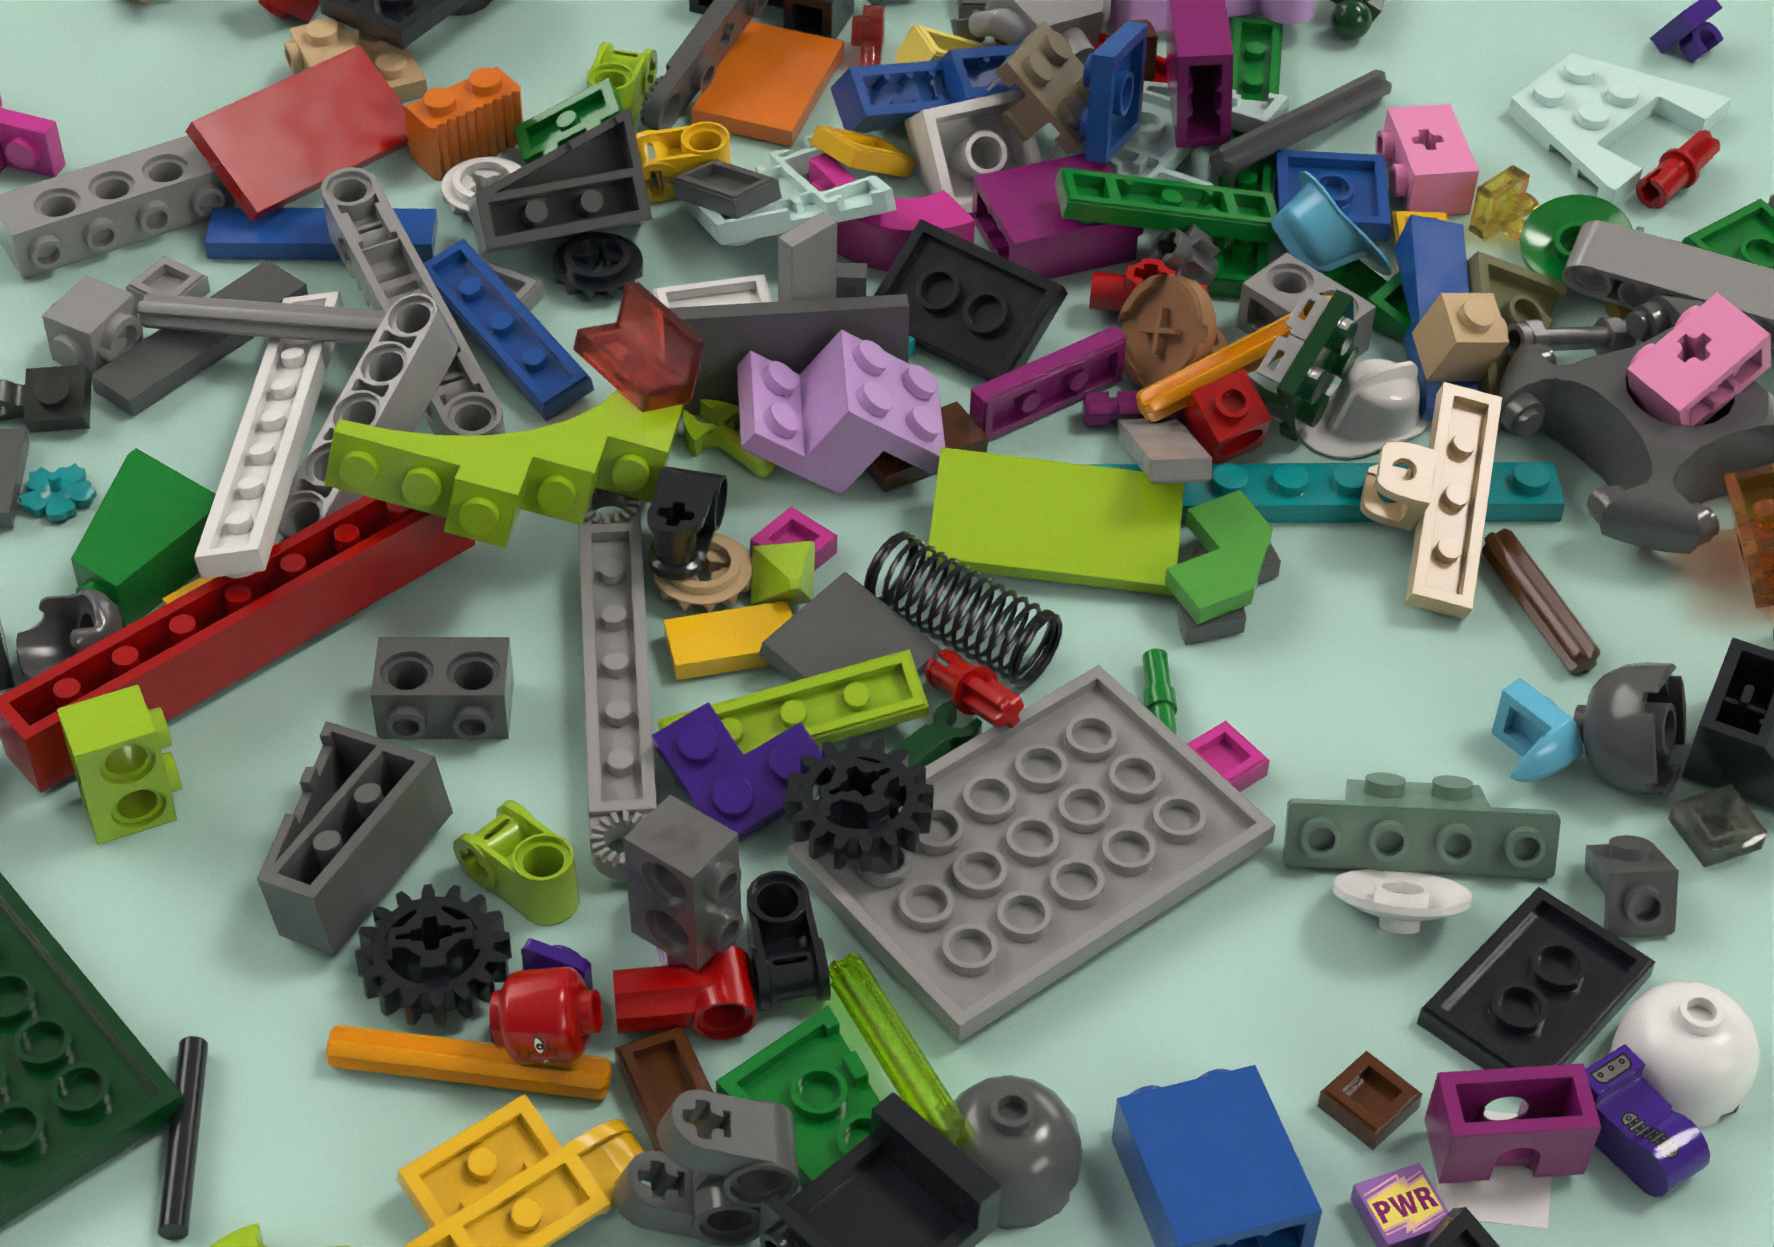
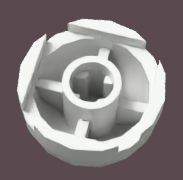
(1694, 1048)

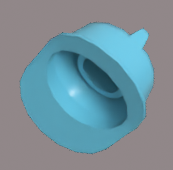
(1321, 233)

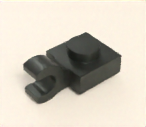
(50, 398)

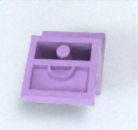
(840, 412)

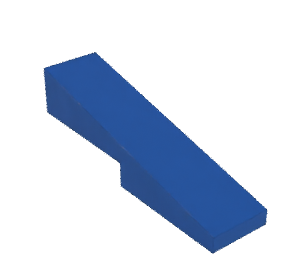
(890, 93)
(1430, 263)

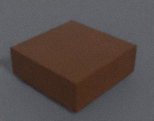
(1369, 1100)

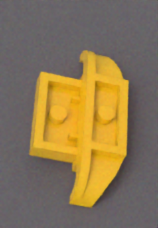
(514, 1181)

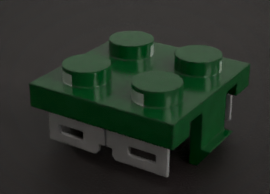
(1310, 365)

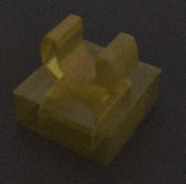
(1502, 204)

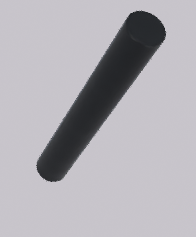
(183, 1140)

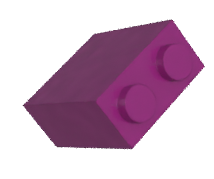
(1199, 72)
(1024, 223)

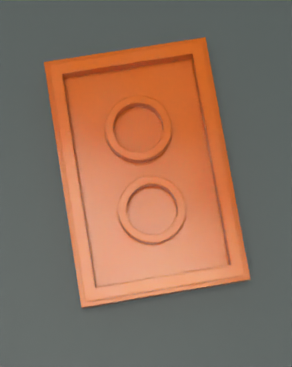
(769, 83)

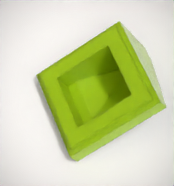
(783, 573)

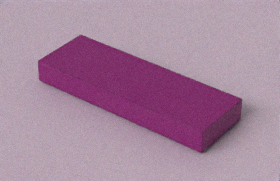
(1049, 383)

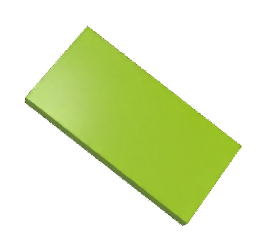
(1056, 521)

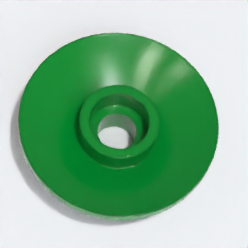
(1554, 227)

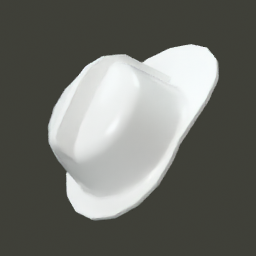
(1368, 410)

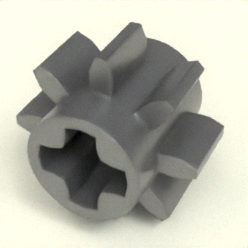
(1187, 254)

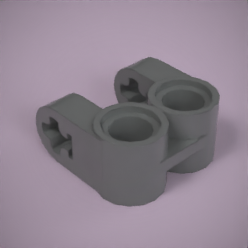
(713, 1183)

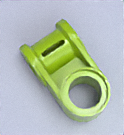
(628, 71)
(522, 864)

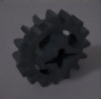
(859, 803)
(433, 955)

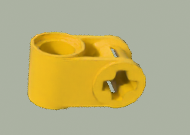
(678, 152)

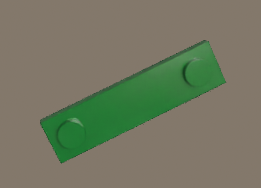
(1165, 205)

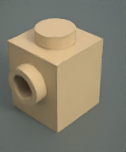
(1460, 337)

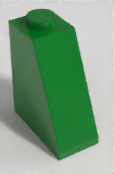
(143, 536)

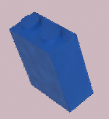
(1214, 1164)

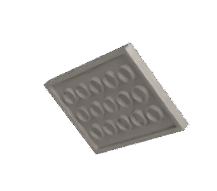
(1041, 852)

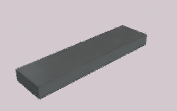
(175, 356)

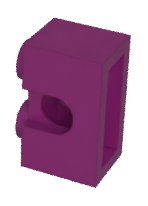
(1548, 1135)

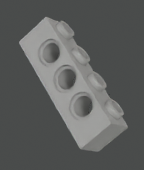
(108, 206)

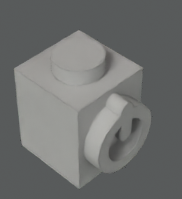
(92, 324)

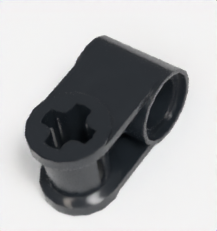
(684, 520)
(784, 951)

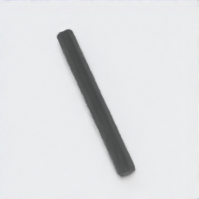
(1299, 123)

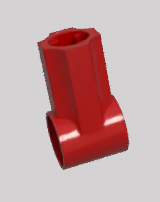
(713, 1000)

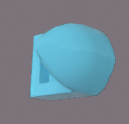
(1536, 731)

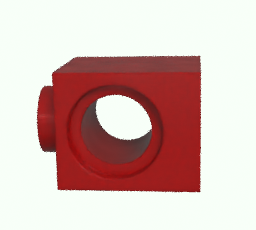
(1227, 417)

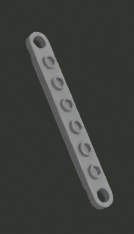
(615, 677)

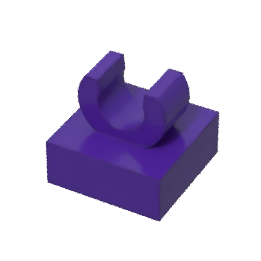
(1691, 30)

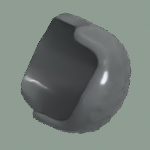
(66, 629)

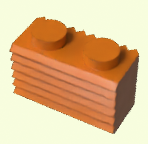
(464, 121)

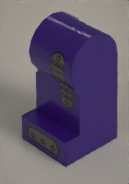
(1641, 1129)

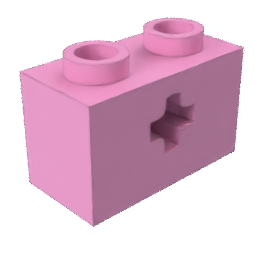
(1428, 159)
(1699, 364)

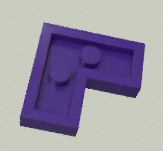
(721, 780)

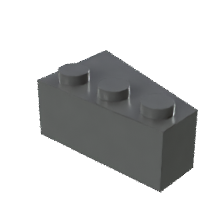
(569, 192)
(351, 835)

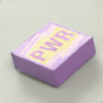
(1399, 1206)

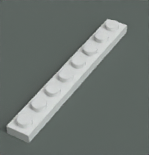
(265, 453)

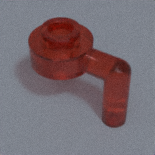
(869, 34)

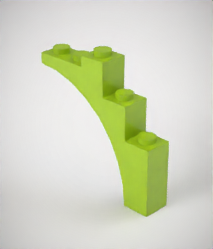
(489, 478)

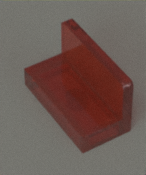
(646, 352)

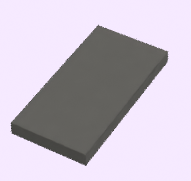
(787, 334)

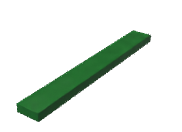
(1255, 75)

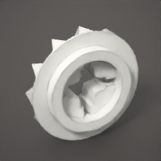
(473, 175)

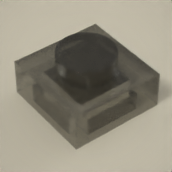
(1717, 825)

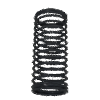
(1023, 636)

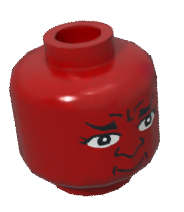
(544, 1015)

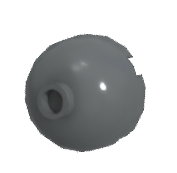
(1633, 727)
(1025, 1143)

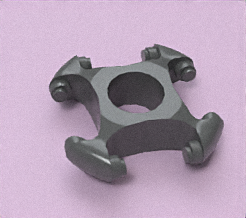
(1651, 467)

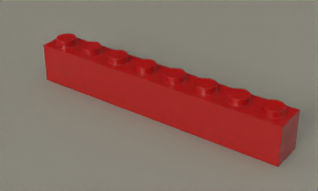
(230, 625)

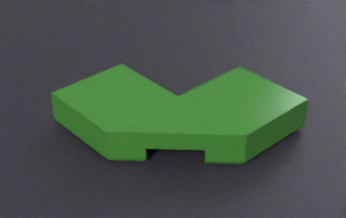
(1230, 571)

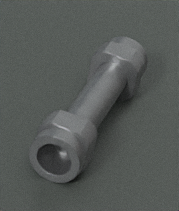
(1605, 336)

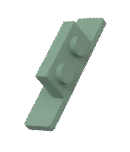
(1420, 829)

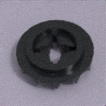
(579, 256)

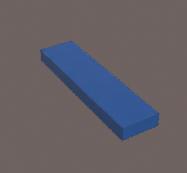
(299, 233)
(507, 331)

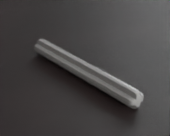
(259, 318)

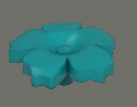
(57, 492)

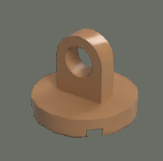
(1167, 327)

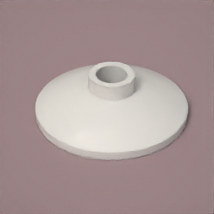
(1402, 897)

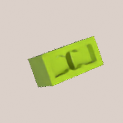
(121, 763)

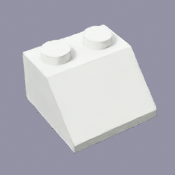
(967, 141)

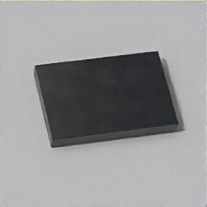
(971, 302)
(1536, 988)

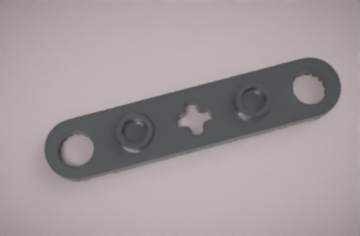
(696, 60)

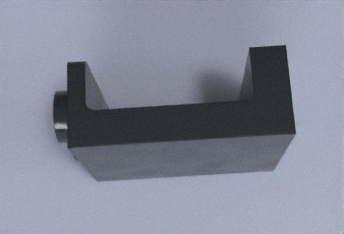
(889, 1191)

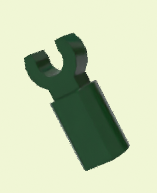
(939, 738)

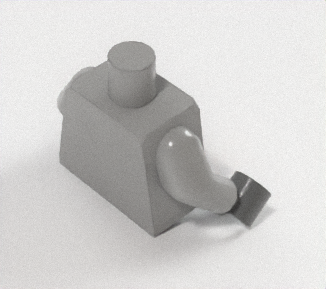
(1015, 19)

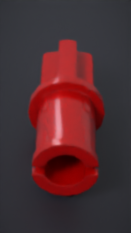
(1677, 169)
(974, 689)

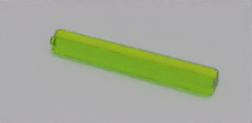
(895, 1047)

